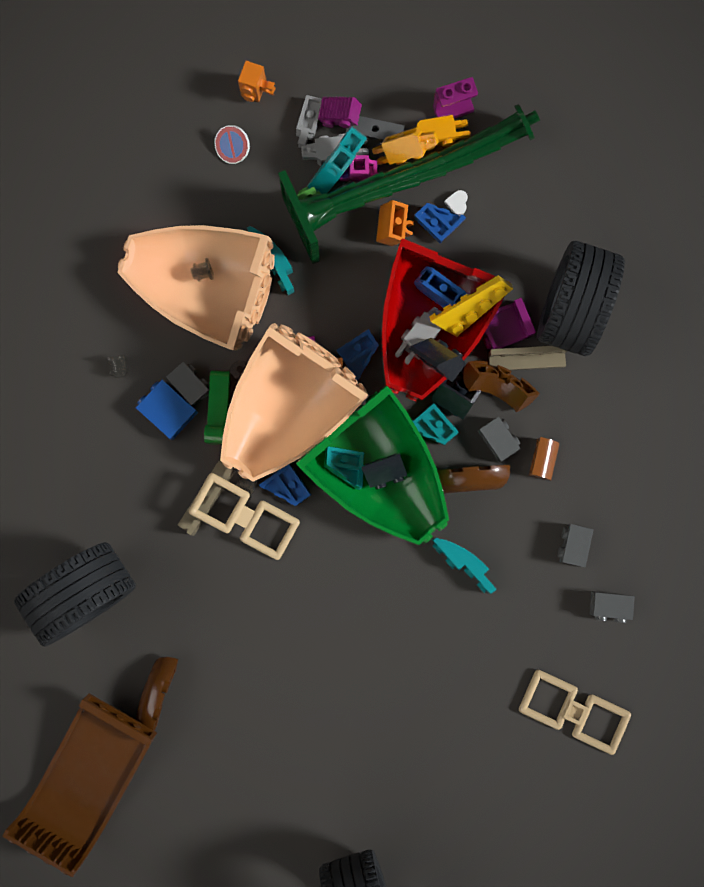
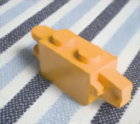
(445, 129)
(405, 145)

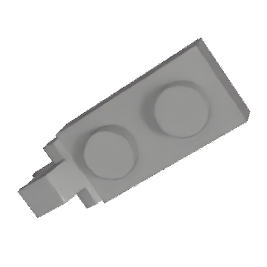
(308, 120)

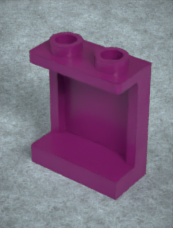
(455, 98)
(509, 326)

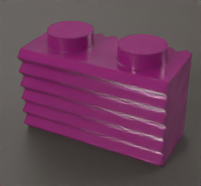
(339, 111)

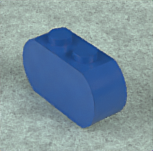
(438, 287)

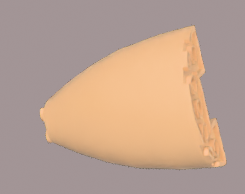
(216, 309)
(286, 403)

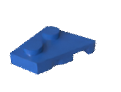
(438, 221)
(358, 352)
(287, 485)

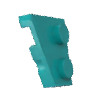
(345, 464)

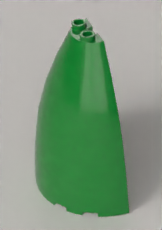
(381, 429)

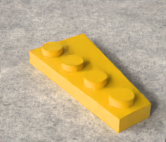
(471, 307)

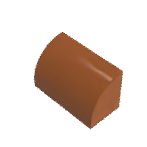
(544, 458)

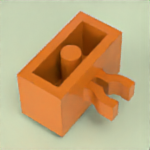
(253, 82)
(393, 223)

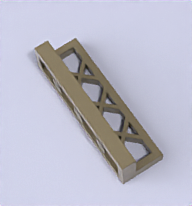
(528, 358)
(191, 523)

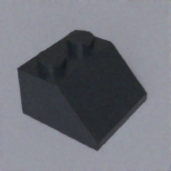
(439, 357)
(455, 396)
(385, 470)

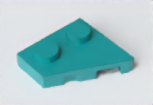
(435, 426)

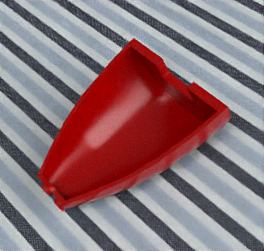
(406, 302)

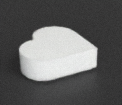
(456, 202)

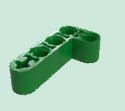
(217, 406)

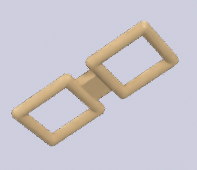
(244, 516)
(575, 712)

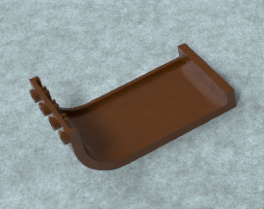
(81, 786)

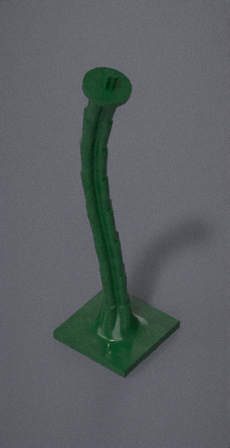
(315, 211)

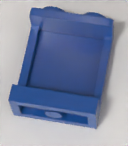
(166, 409)

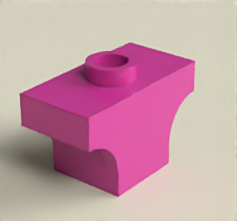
(360, 169)

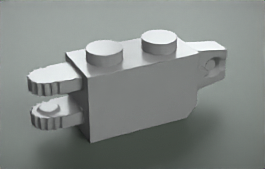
(324, 147)
(421, 330)

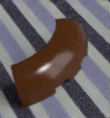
(500, 383)
(474, 478)
(153, 693)

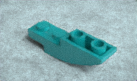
(338, 161)
(281, 266)
(459, 557)

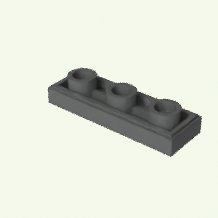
(384, 128)

